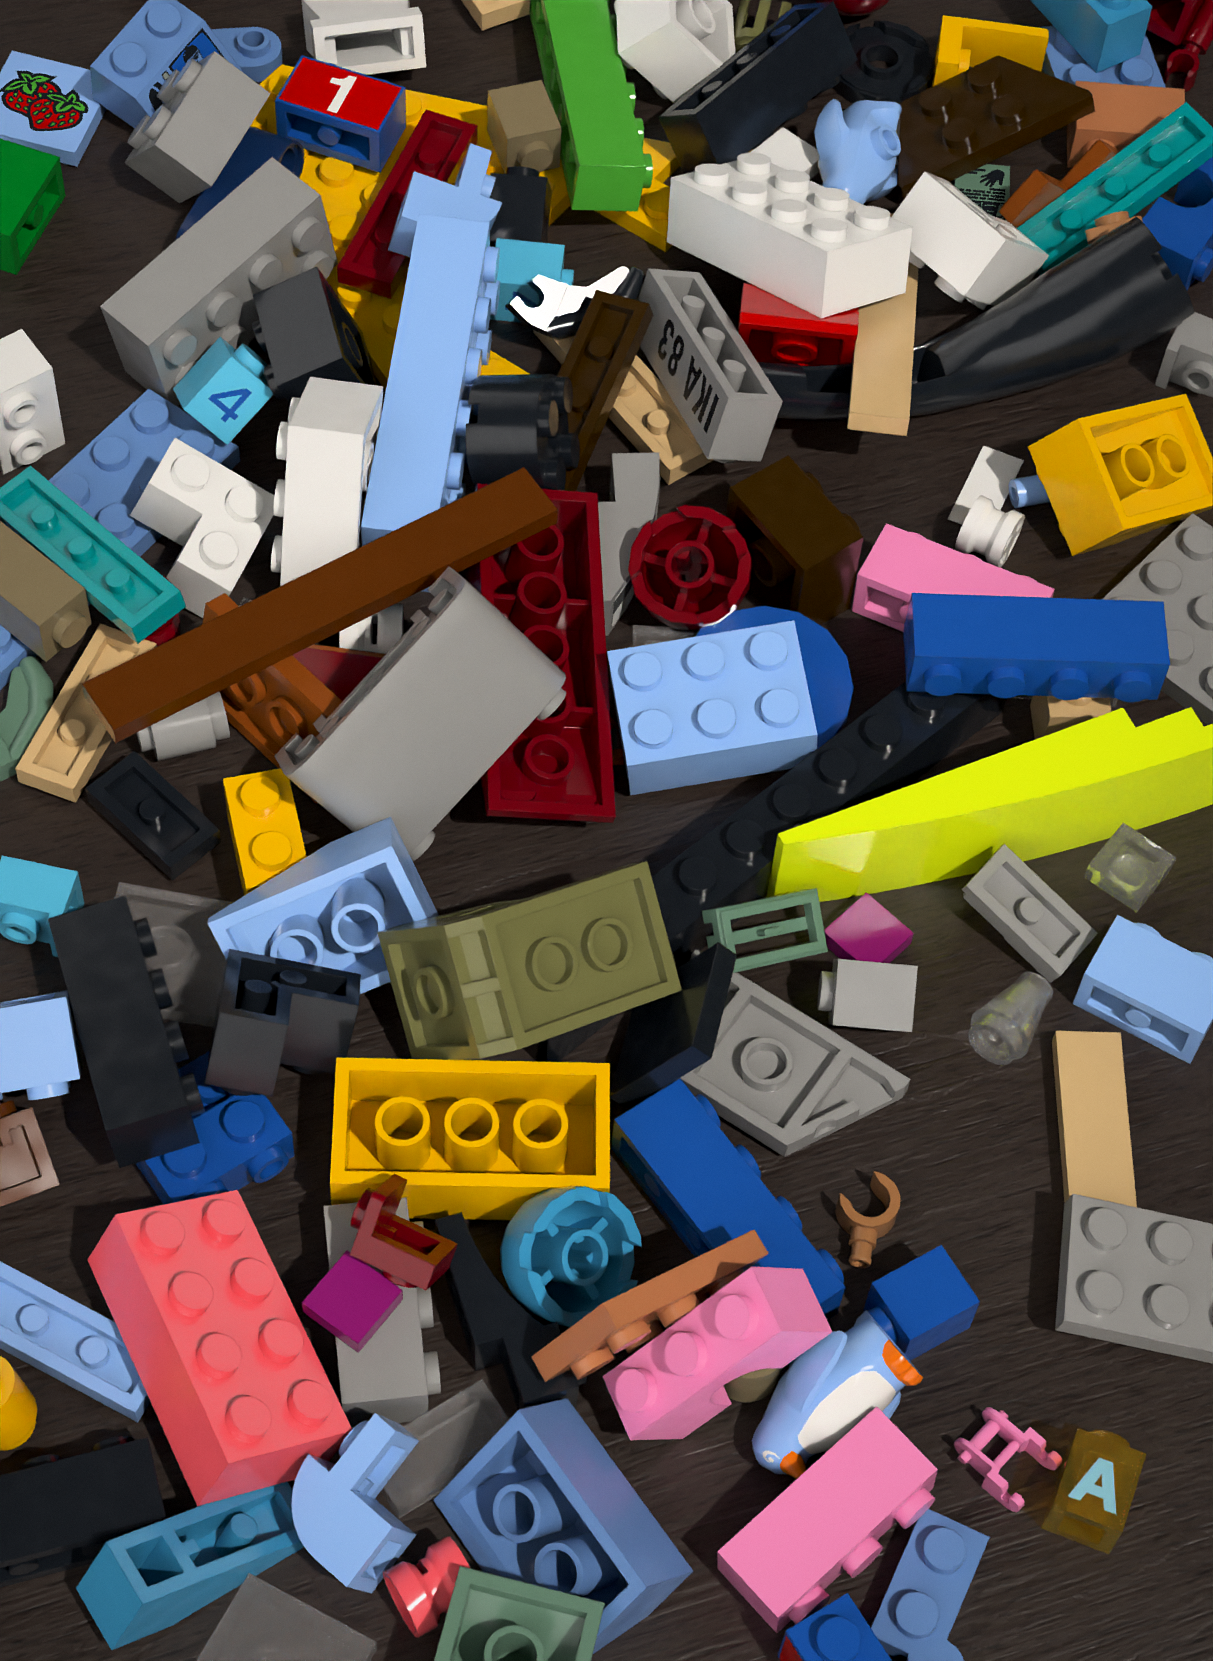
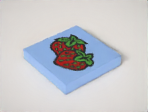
(48, 106)

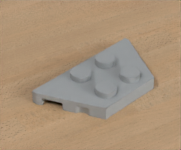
(787, 1073)

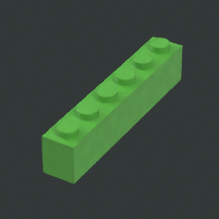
(593, 104)

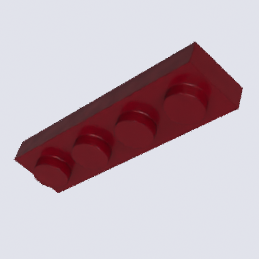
(432, 150)

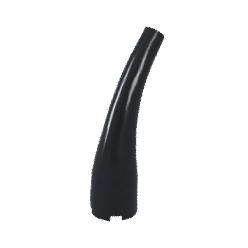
(1056, 327)

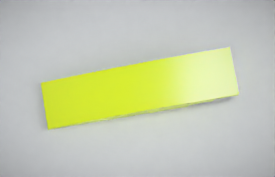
(1029, 797)

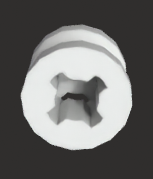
(989, 531)

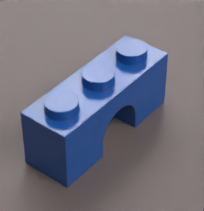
(1187, 230)

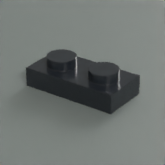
(153, 815)

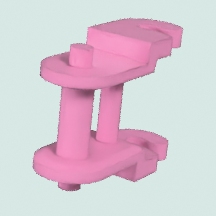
(1018, 1441)

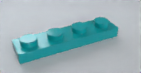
(1122, 183)
(112, 574)

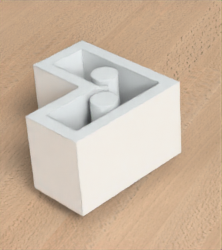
(967, 248)
(210, 515)

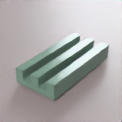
(723, 933)

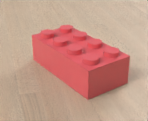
(217, 1345)

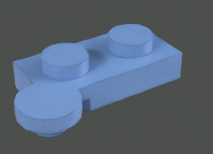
(929, 1589)

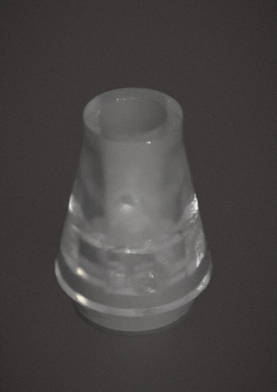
(1008, 1022)

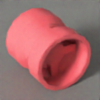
(425, 1588)

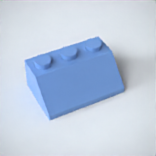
(562, 1516)

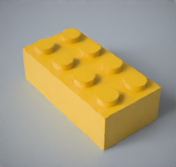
(469, 1132)

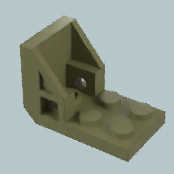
(529, 966)

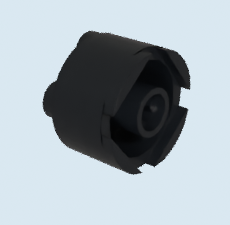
(520, 427)

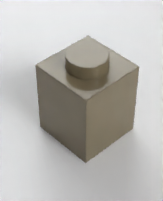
(524, 127)

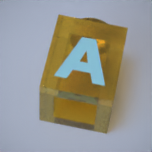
(1094, 1489)

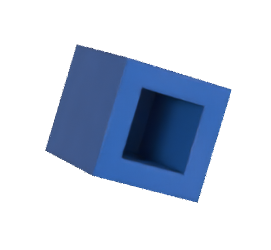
(922, 1303)

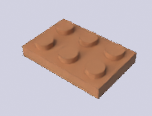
(637, 1314)

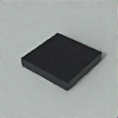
(674, 1031)

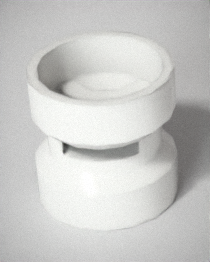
(389, 631)

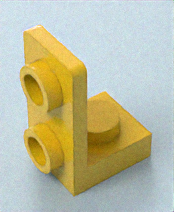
(973, 41)

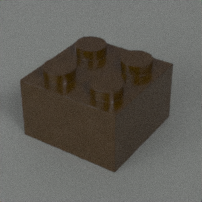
(797, 541)

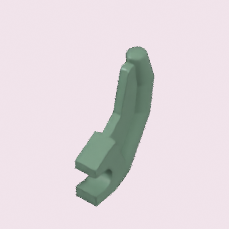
(26, 708)

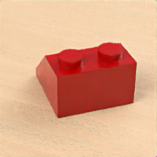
(787, 334)

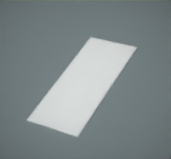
(987, 478)

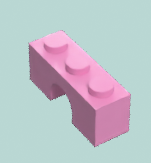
(746, 1326)

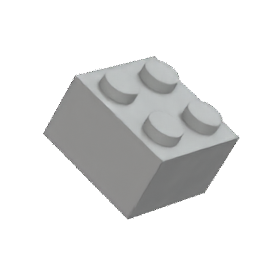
(196, 127)

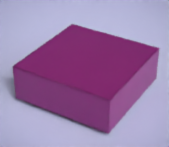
(867, 933)
(352, 1301)

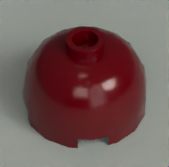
(690, 546)

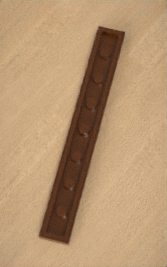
(317, 605)

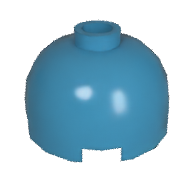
(569, 1252)

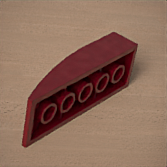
(555, 598)

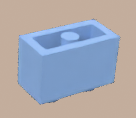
(1150, 988)

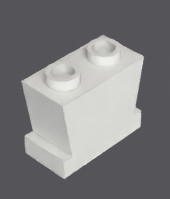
(365, 34)

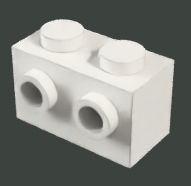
(27, 404)

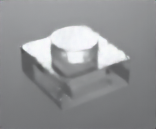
(1130, 867)

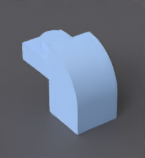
(464, 200)
(338, 1507)

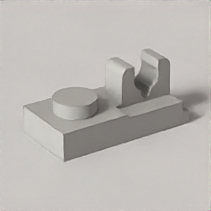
(1028, 913)

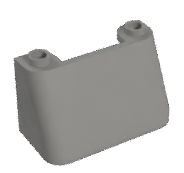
(427, 718)

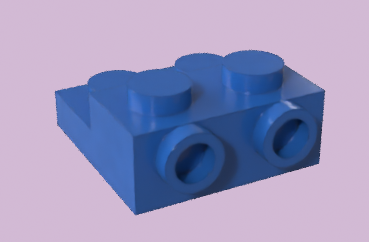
(238, 1144)

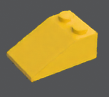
(1125, 472)

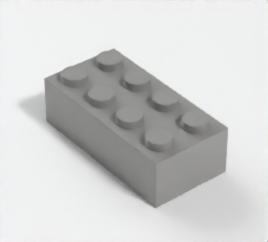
(208, 277)

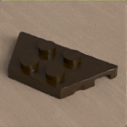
(982, 118)

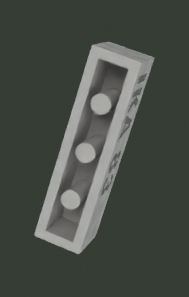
(707, 367)

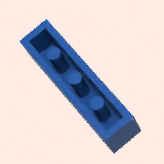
(1035, 646)
(713, 1188)

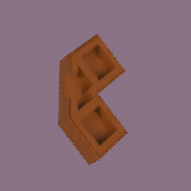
(1042, 189)

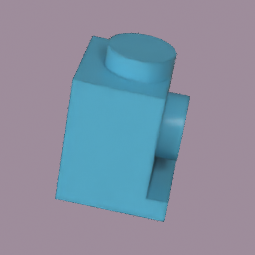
(33, 895)

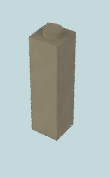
(38, 598)

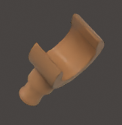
(866, 1230)

